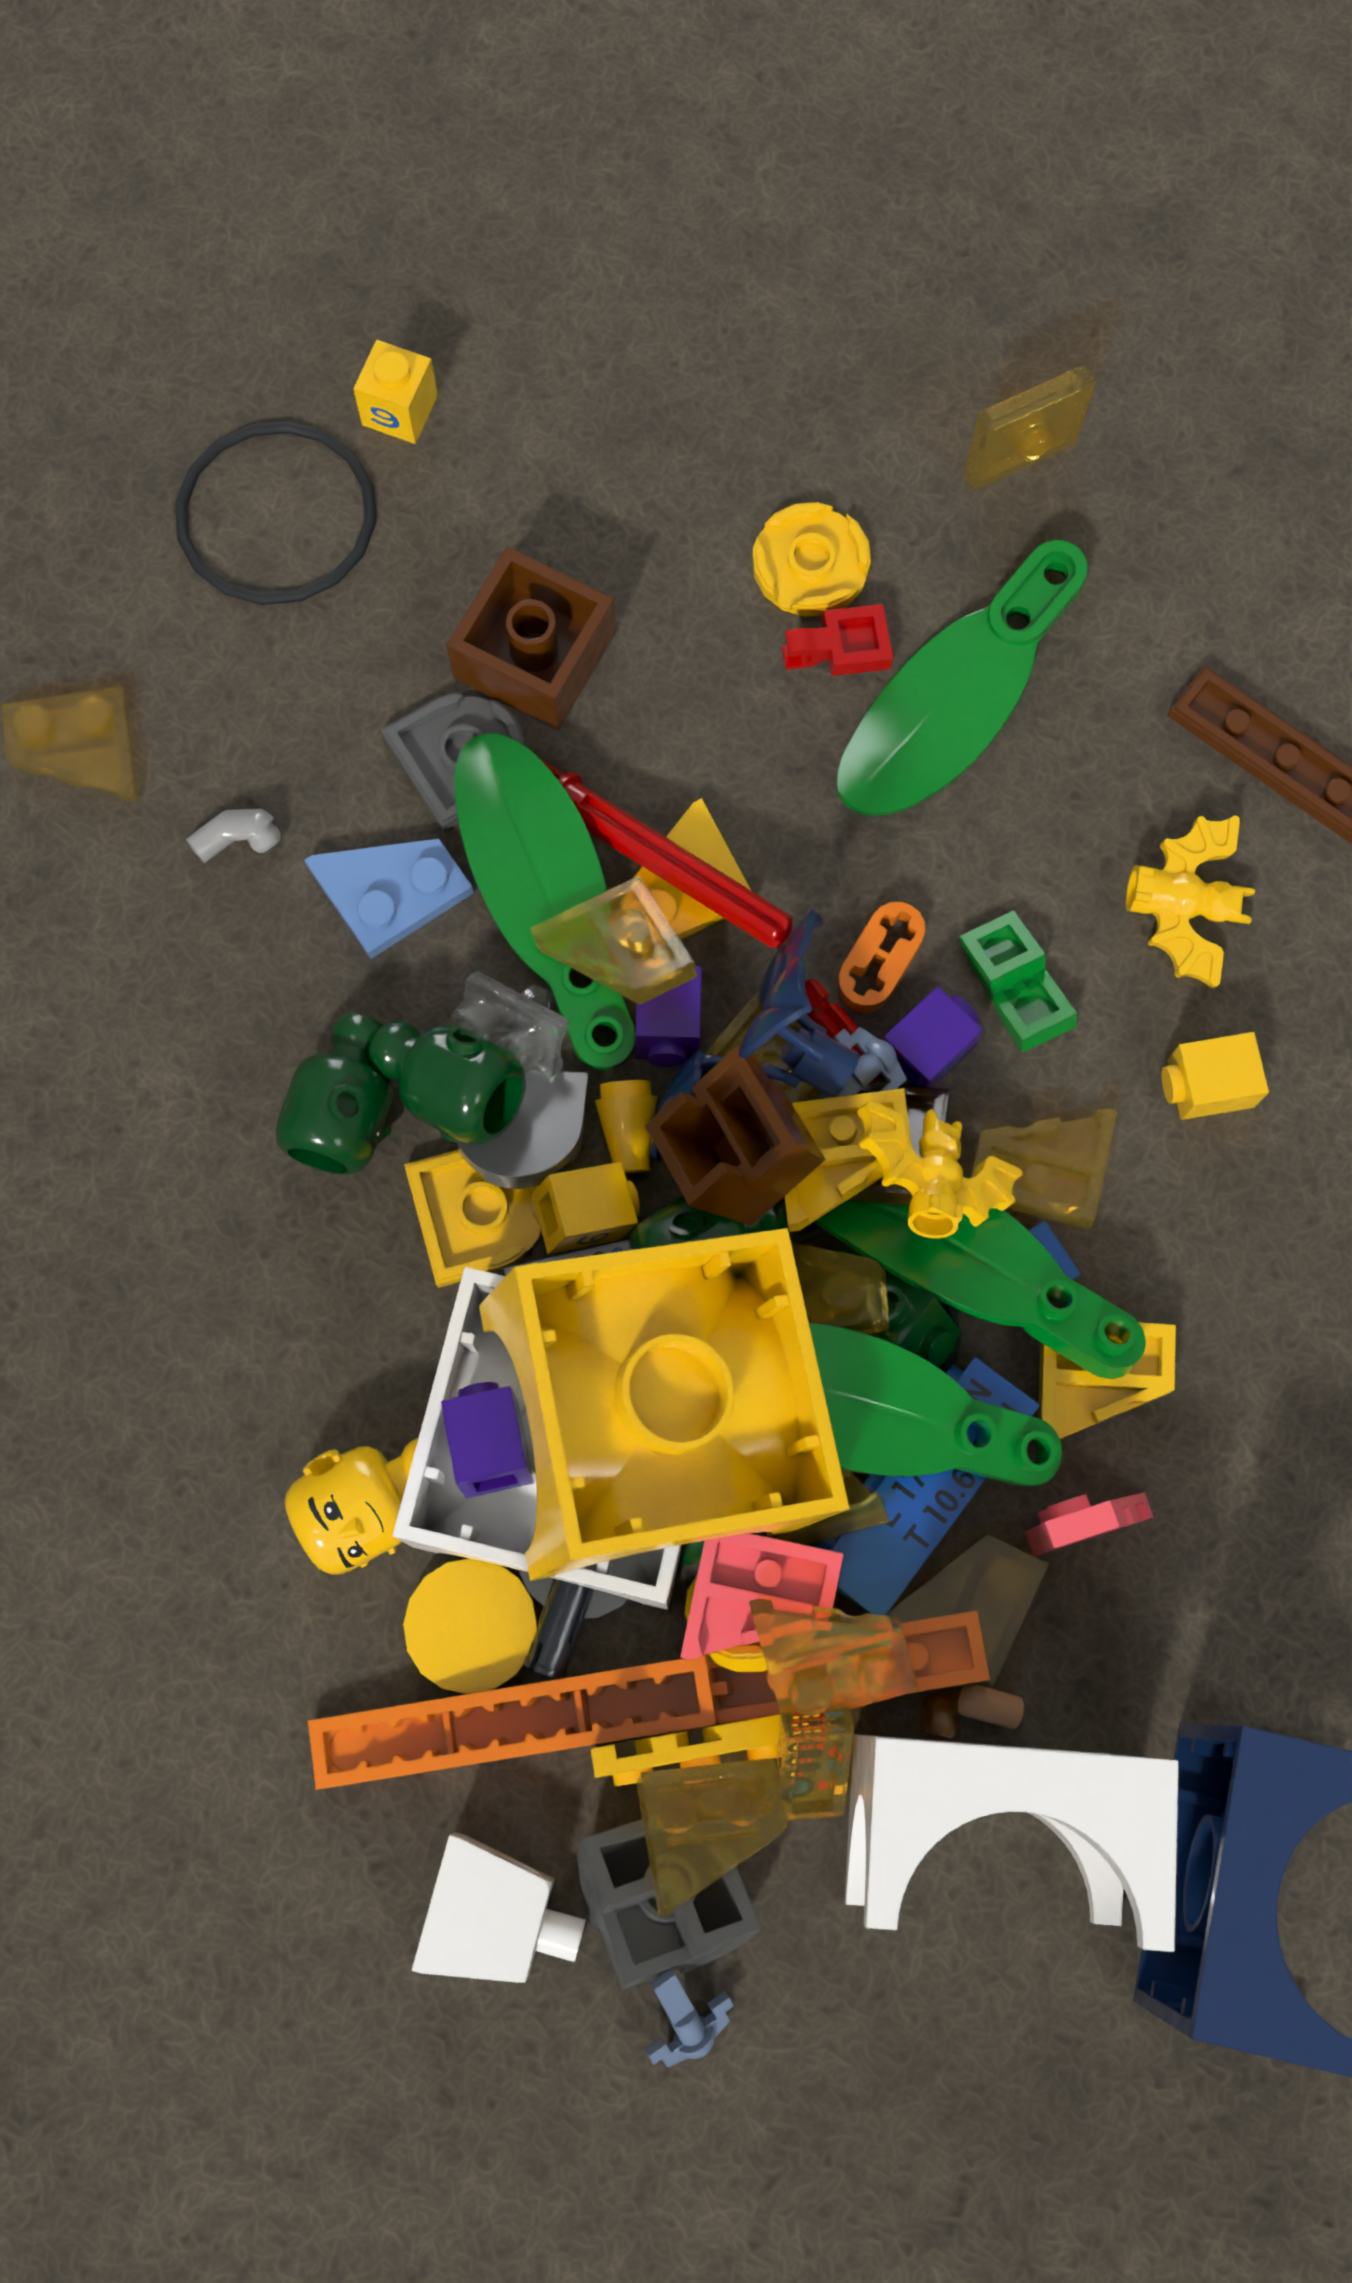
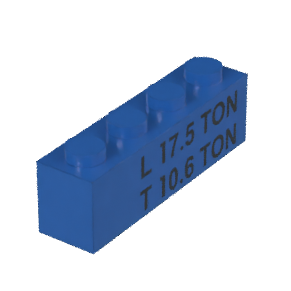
(920, 1509)

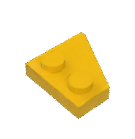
(847, 1166)
(1078, 1399)

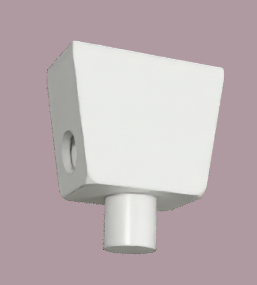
(491, 1917)

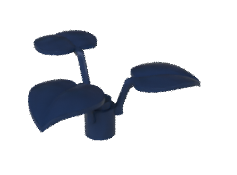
(808, 1051)

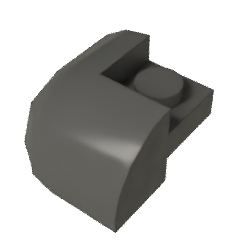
(624, 1907)

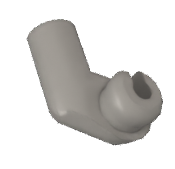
(233, 826)

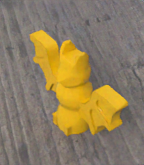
(1180, 894)
(936, 1177)

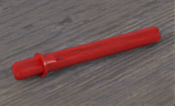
(677, 864)

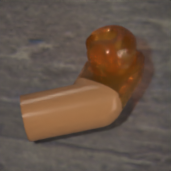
(972, 1702)

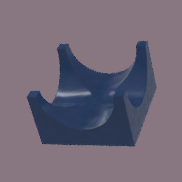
(1239, 1819)

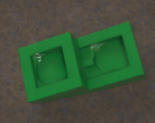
(1016, 981)

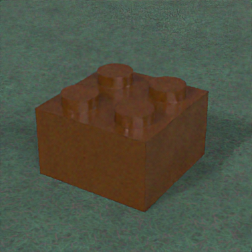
(532, 637)

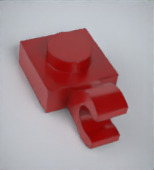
(849, 639)

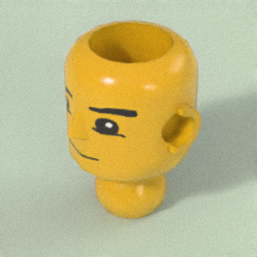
(348, 1506)

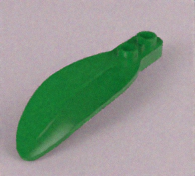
(956, 691)
(530, 866)
(996, 1276)
(912, 1419)

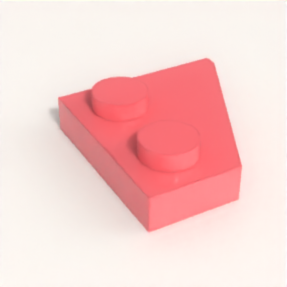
(1078, 1521)
(748, 1569)

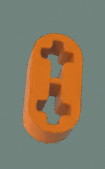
(869, 949)

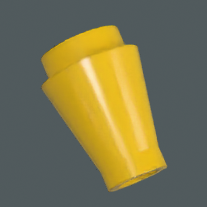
(623, 1114)

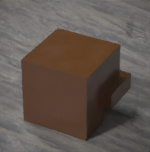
(735, 1142)

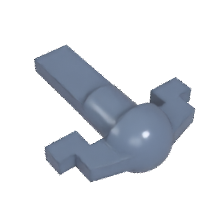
(876, 1059)
(693, 2034)

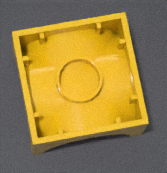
(667, 1398)

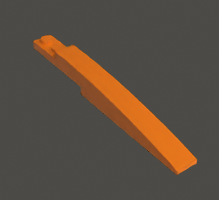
(594, 1709)

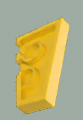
(688, 1747)

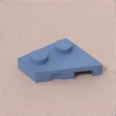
(390, 888)

